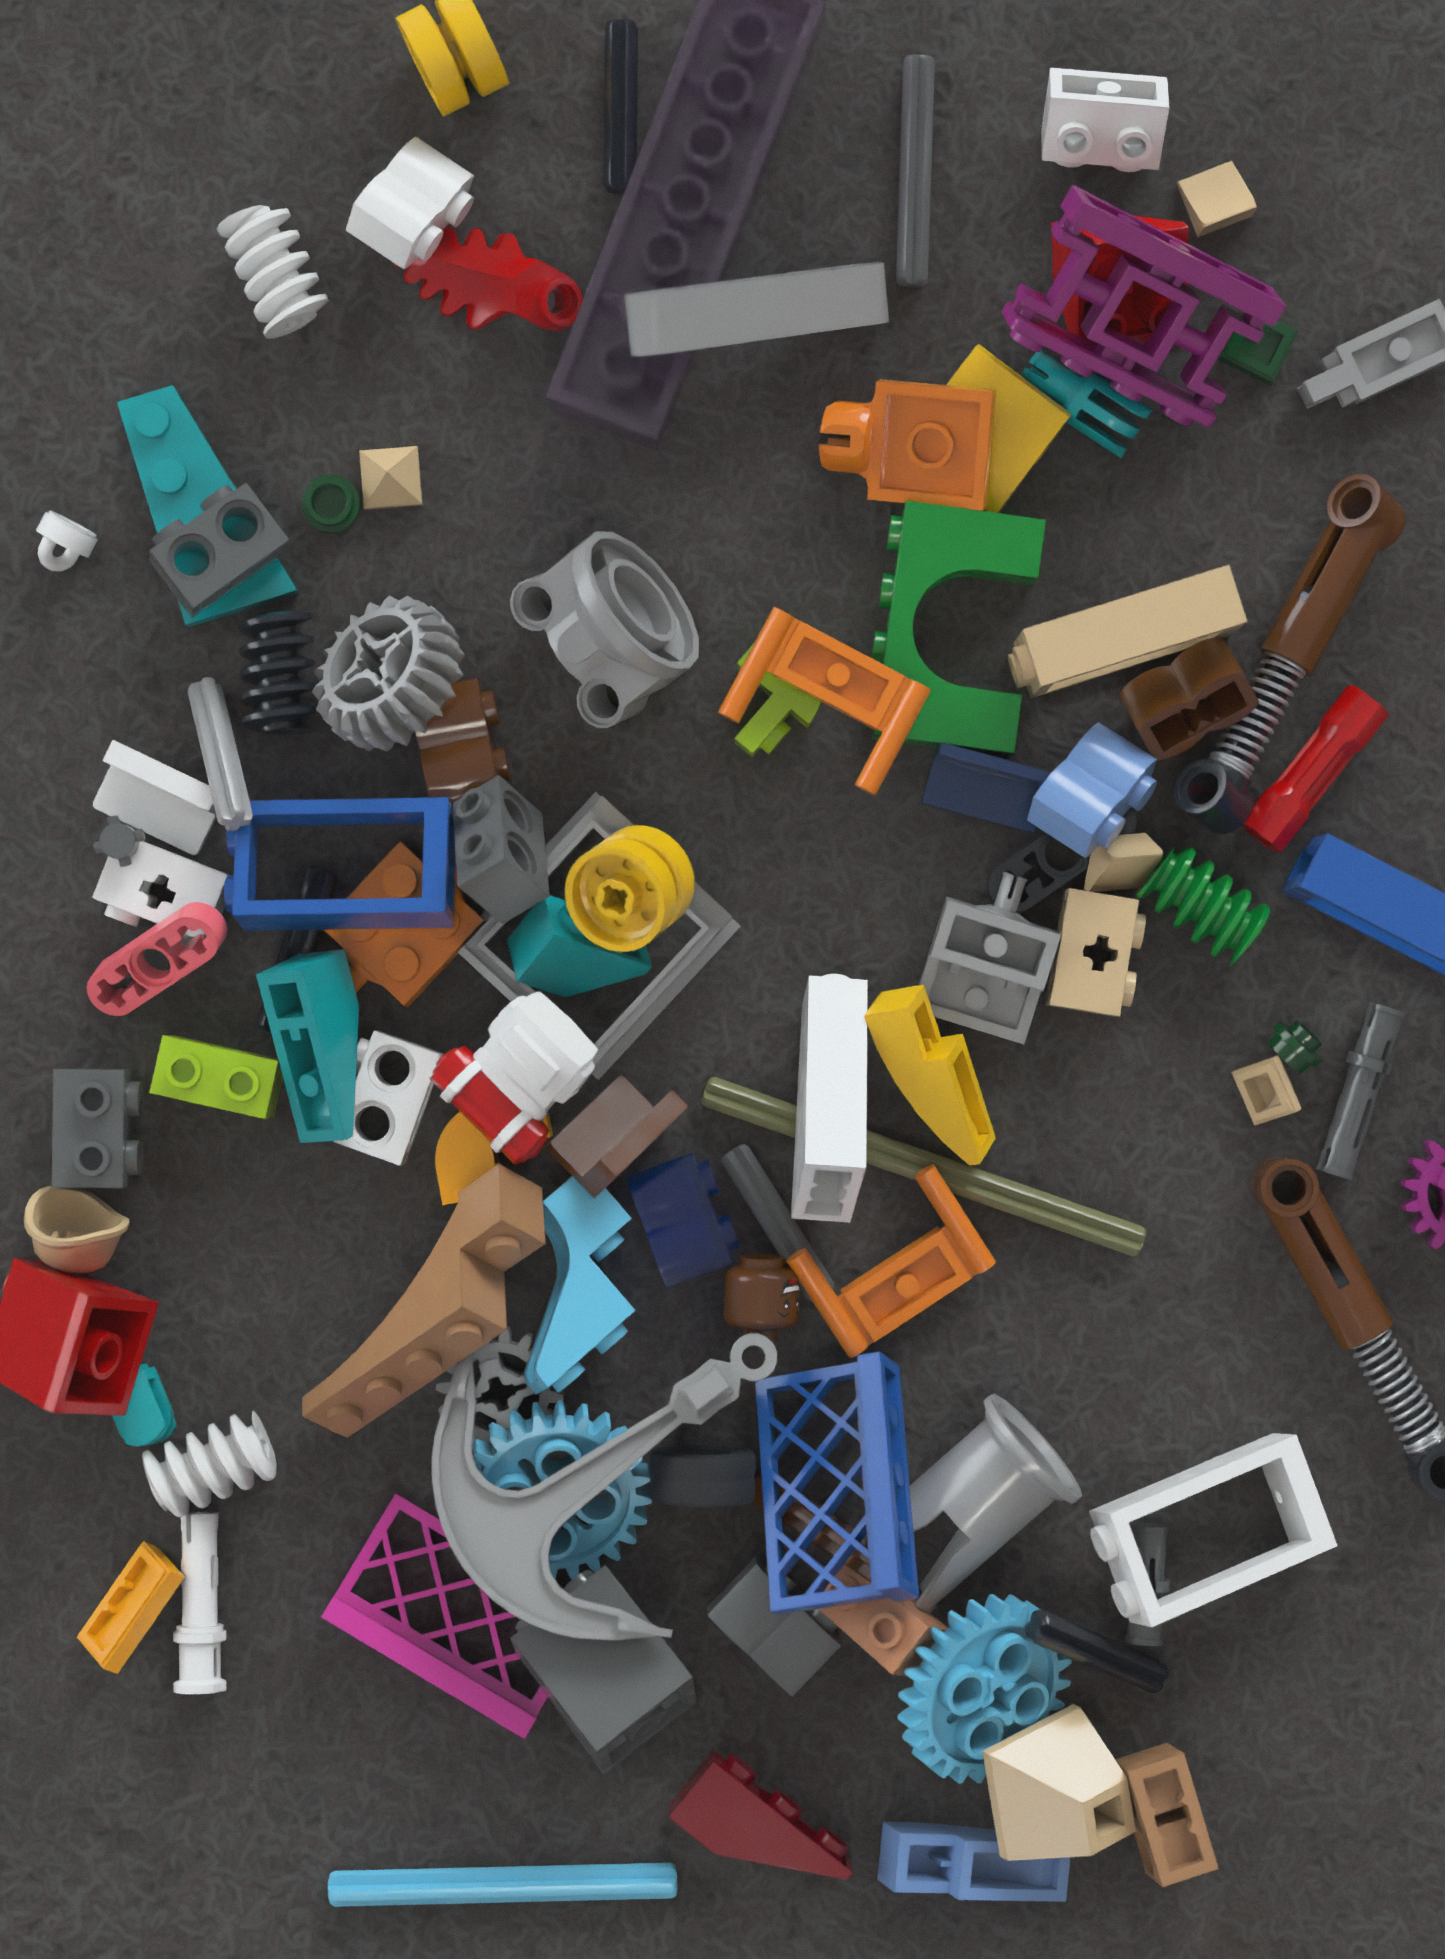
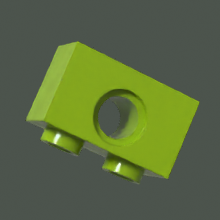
(217, 1076)

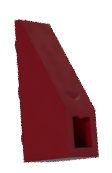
(745, 1822)

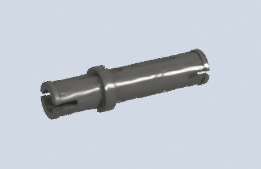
(1360, 1090)

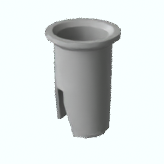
(990, 1490)

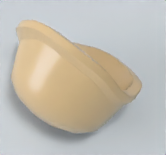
(73, 1229)

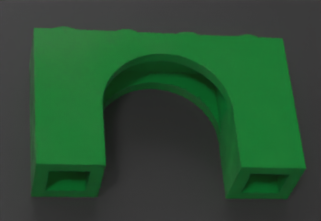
(932, 548)

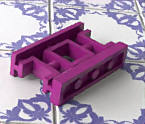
(1165, 268)

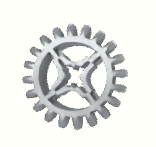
(388, 673)

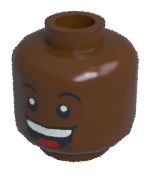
(761, 1295)

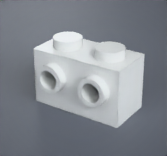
(1104, 119)

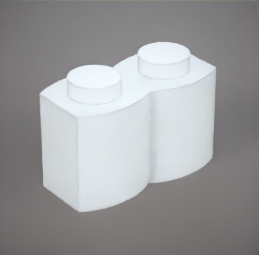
(411, 204)

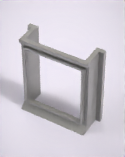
(708, 914)

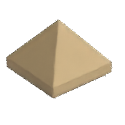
(390, 477)
(1266, 1090)

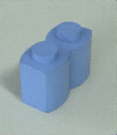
(1093, 790)

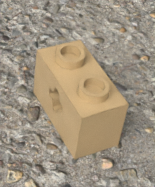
(1071, 977)

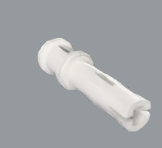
(200, 1632)

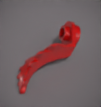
(495, 282)

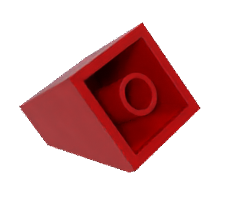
(71, 1339)

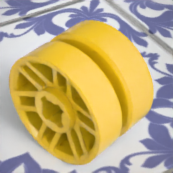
(452, 52)
(629, 888)

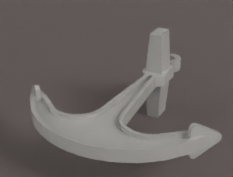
(508, 1533)

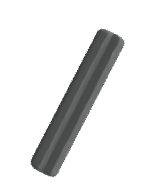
(768, 1206)

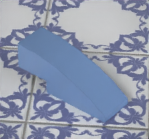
(964, 1864)

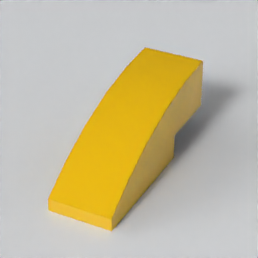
(931, 1071)

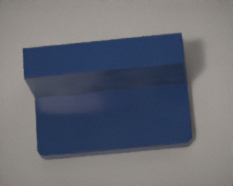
(982, 787)

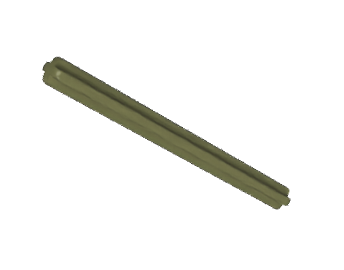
(960, 1178)

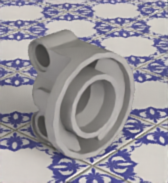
(611, 624)

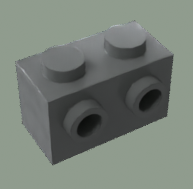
(95, 1128)

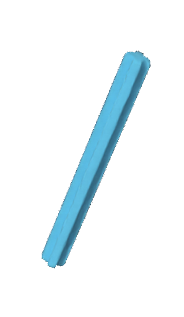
(502, 1884)

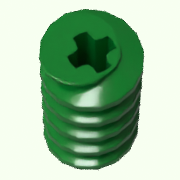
(1205, 902)

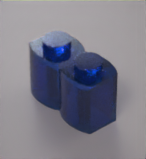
(682, 1218)

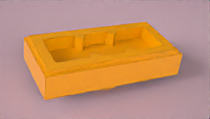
(130, 1607)

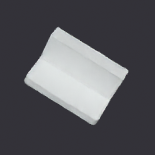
(156, 799)

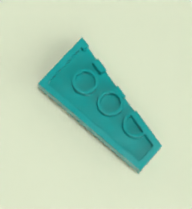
(177, 476)

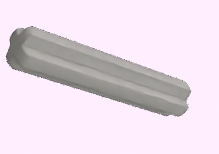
(220, 754)

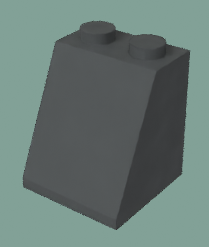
(607, 1689)

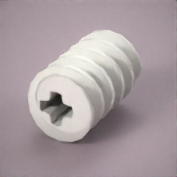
(271, 269)
(210, 1466)

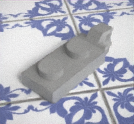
(1380, 358)

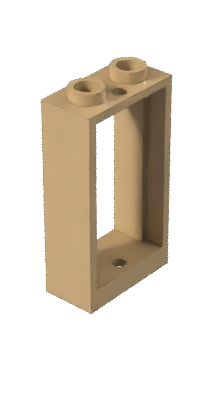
(1126, 632)

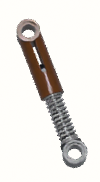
(1360, 525)
(1353, 1312)

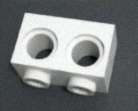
(401, 1102)

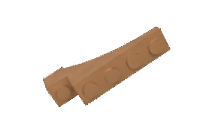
(446, 1310)

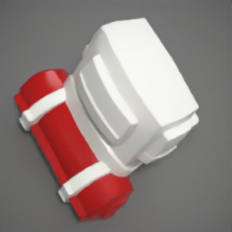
(517, 1075)

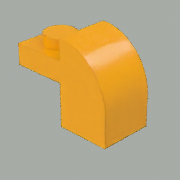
(464, 1156)

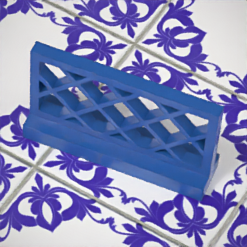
(884, 1490)

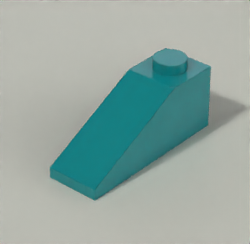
(315, 1038)

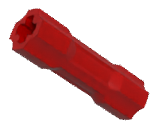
(1338, 737)

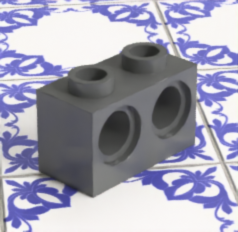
(227, 559)
(500, 849)

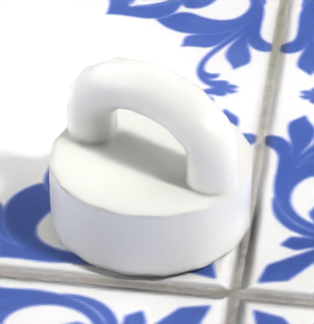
(67, 533)

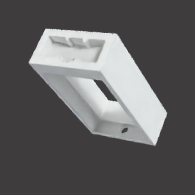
(1294, 1498)

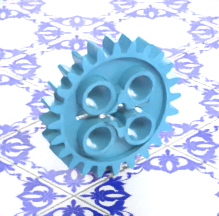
(608, 1516)
(978, 1687)

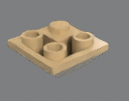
(1057, 1790)

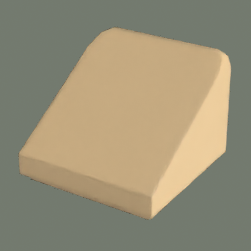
(1216, 198)
(1123, 864)

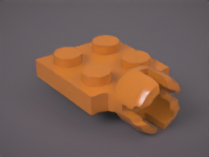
(915, 442)

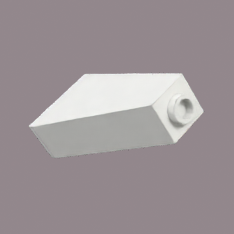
(831, 1099)

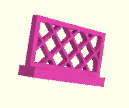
(417, 1650)

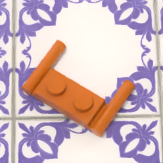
(836, 678)
(904, 1281)

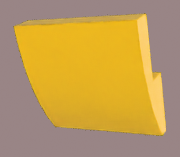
(1022, 426)

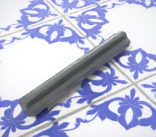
(915, 171)

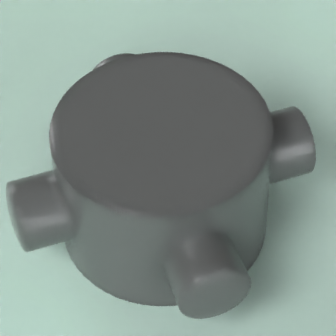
(119, 841)

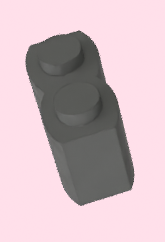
(783, 1645)

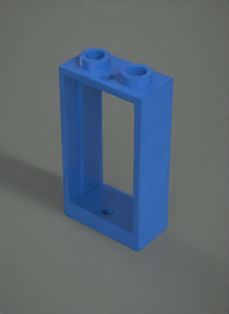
(439, 867)
(1371, 898)

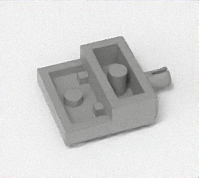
(989, 964)

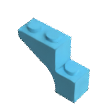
(584, 1303)

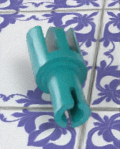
(1079, 396)
(149, 1411)

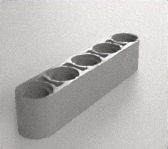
(756, 308)

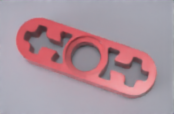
(165, 938)

